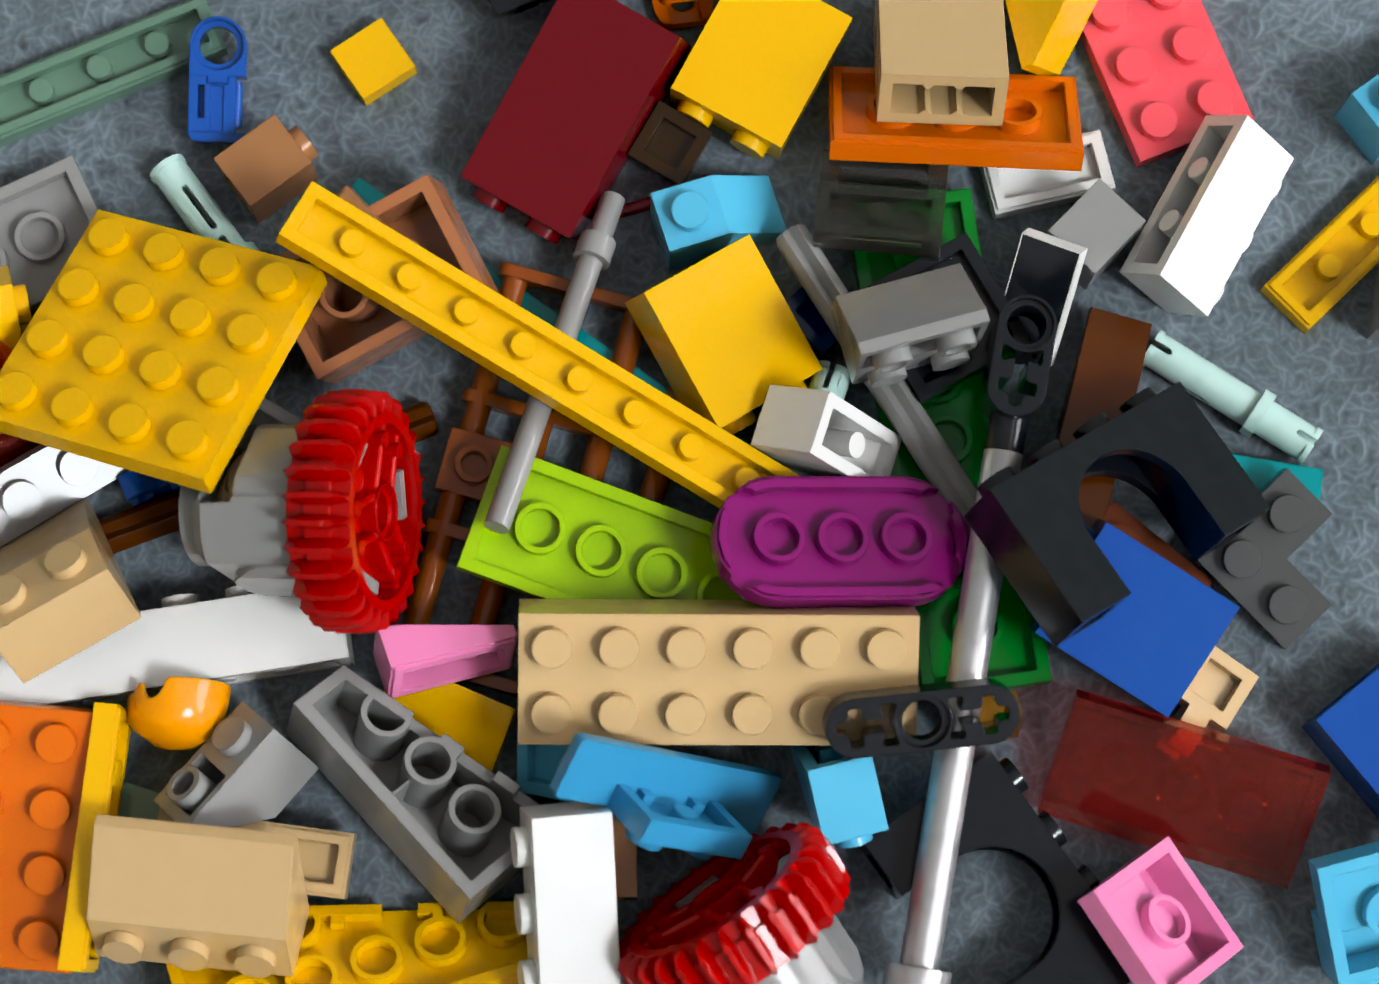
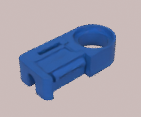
(214, 88)

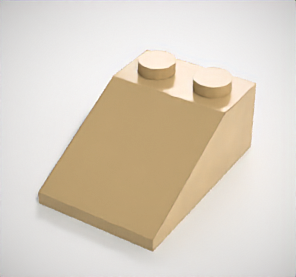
(60, 592)

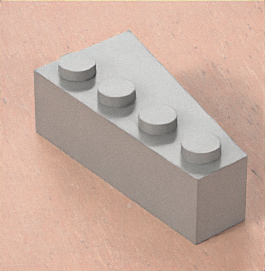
(413, 789)

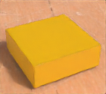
(373, 61)

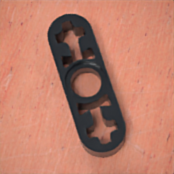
(969, 697)

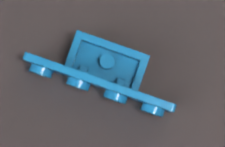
(668, 794)

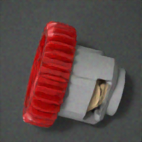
(319, 512)
(750, 919)

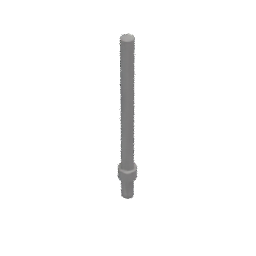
(592, 256)

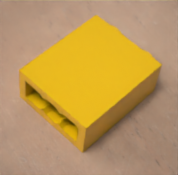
(759, 69)
(724, 335)

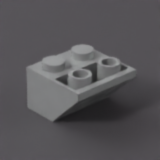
(909, 325)

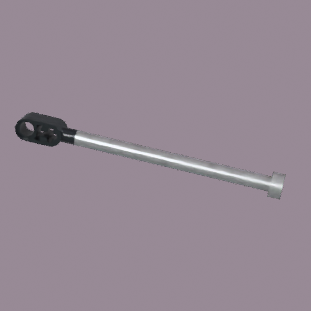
(971, 641)

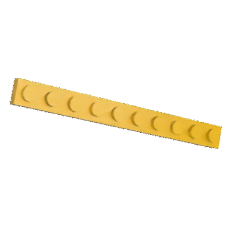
(521, 347)

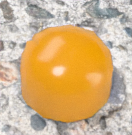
(180, 714)

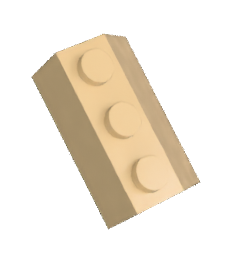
(196, 896)

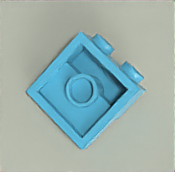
(1347, 913)

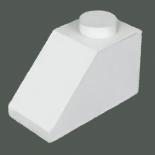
(823, 434)

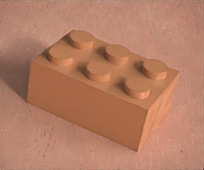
(354, 331)

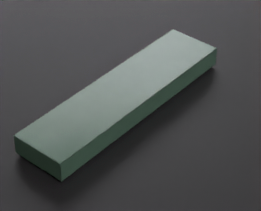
(103, 70)

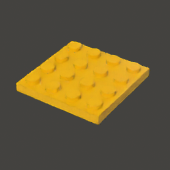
(155, 349)

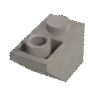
(237, 775)

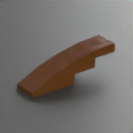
(1101, 382)

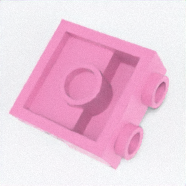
(1160, 919)

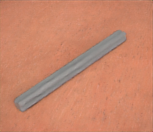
(895, 400)

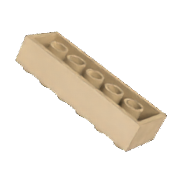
(705, 670)

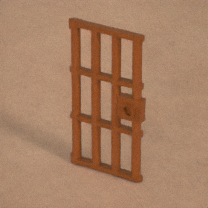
(472, 455)

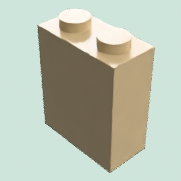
(940, 61)

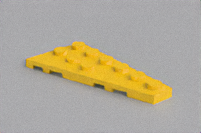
(394, 948)

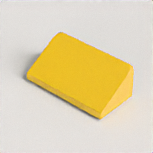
(465, 717)

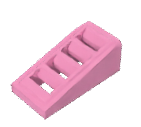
(437, 655)

